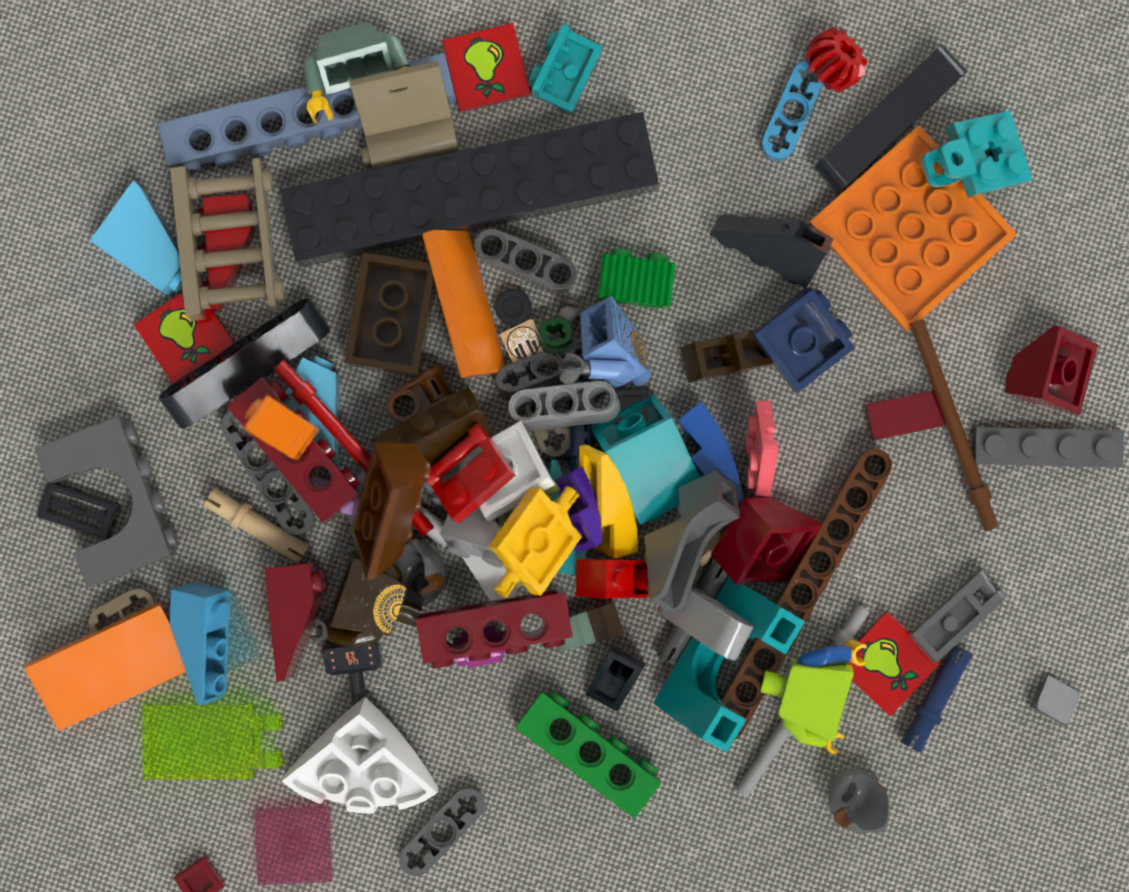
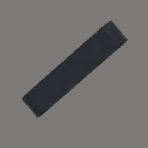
(890, 119)
(244, 363)

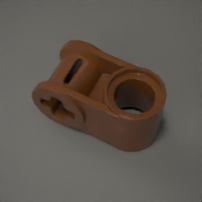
(421, 393)

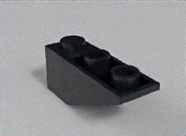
(780, 244)

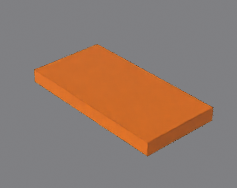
(464, 302)
(107, 666)

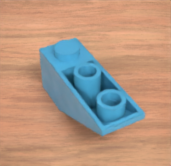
(201, 633)

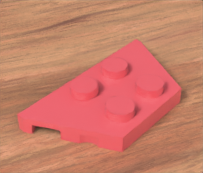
(761, 450)

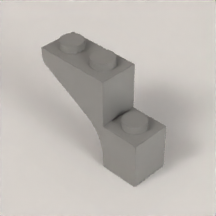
(472, 534)

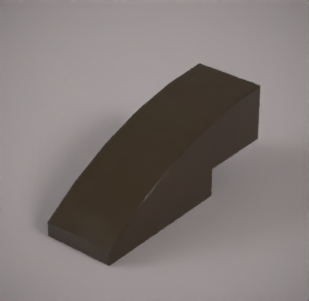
(723, 356)

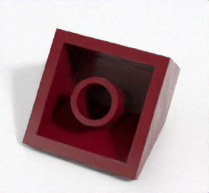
(764, 541)

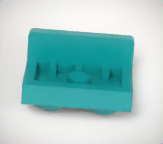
(565, 70)

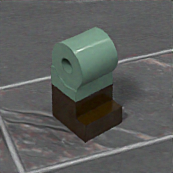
(593, 626)

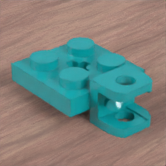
(966, 158)

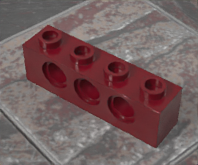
(324, 501)
(434, 626)

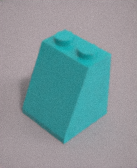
(647, 457)

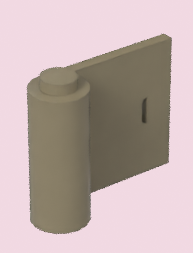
(404, 115)

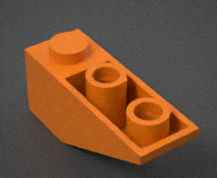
(280, 427)

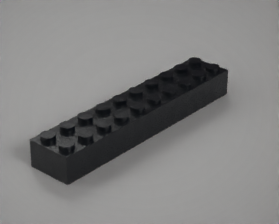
(470, 189)

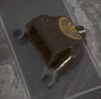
(367, 607)

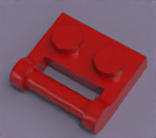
(476, 480)

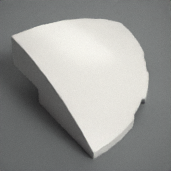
(362, 765)

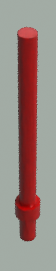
(305, 393)

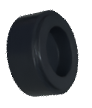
(513, 307)

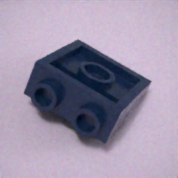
(804, 338)

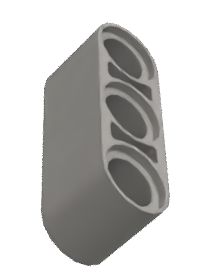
(580, 414)
(711, 623)

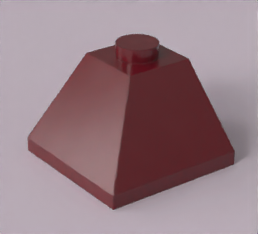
(1053, 371)

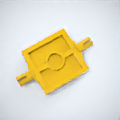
(535, 541)

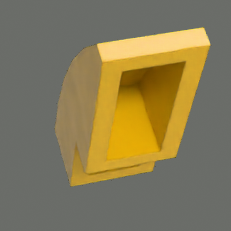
(613, 503)

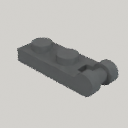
(957, 616)

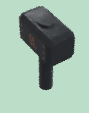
(354, 662)

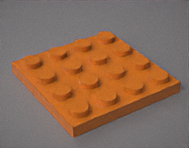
(911, 238)

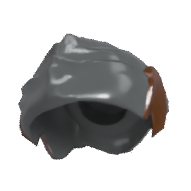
(422, 571)
(858, 801)

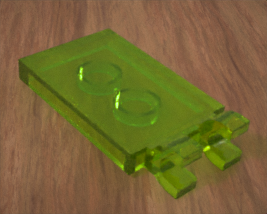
(206, 742)

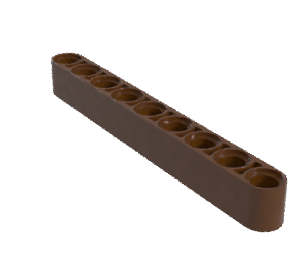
(814, 581)

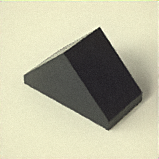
(615, 677)

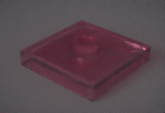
(294, 845)

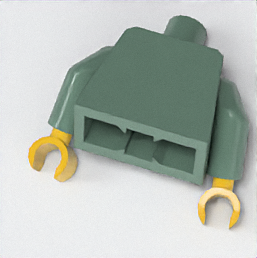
(347, 56)

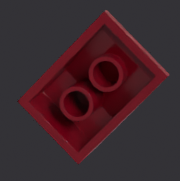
(293, 604)

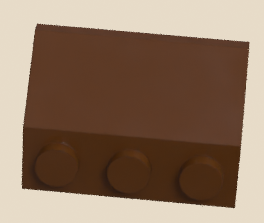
(388, 504)

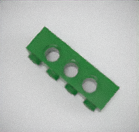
(628, 795)

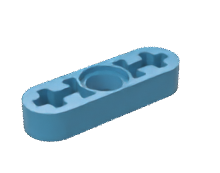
(772, 130)

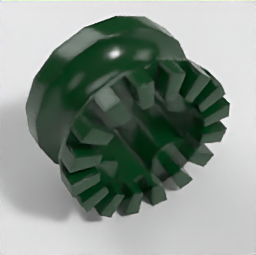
(559, 344)

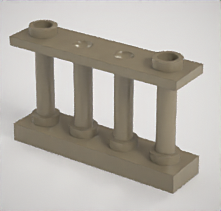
(192, 225)

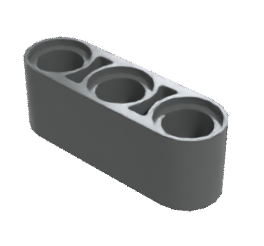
(513, 248)

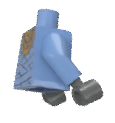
(609, 345)

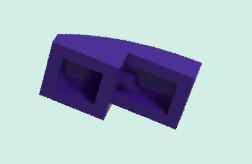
(584, 511)

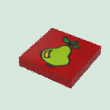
(486, 67)
(178, 341)
(892, 664)

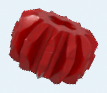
(835, 59)

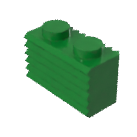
(636, 280)

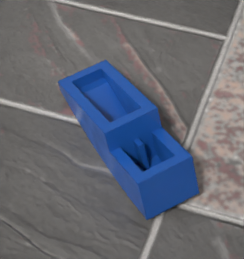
(712, 446)

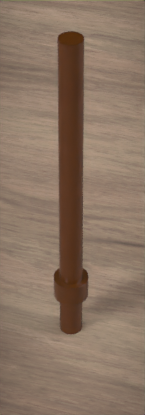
(978, 492)

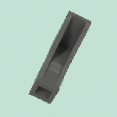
(677, 549)

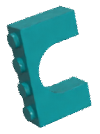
(691, 687)

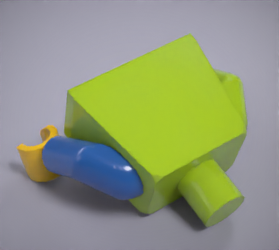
(815, 693)

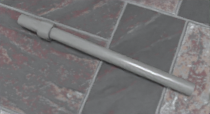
(780, 733)

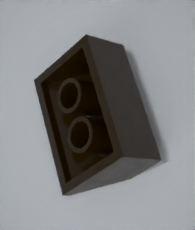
(439, 427)

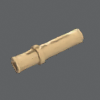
(243, 517)

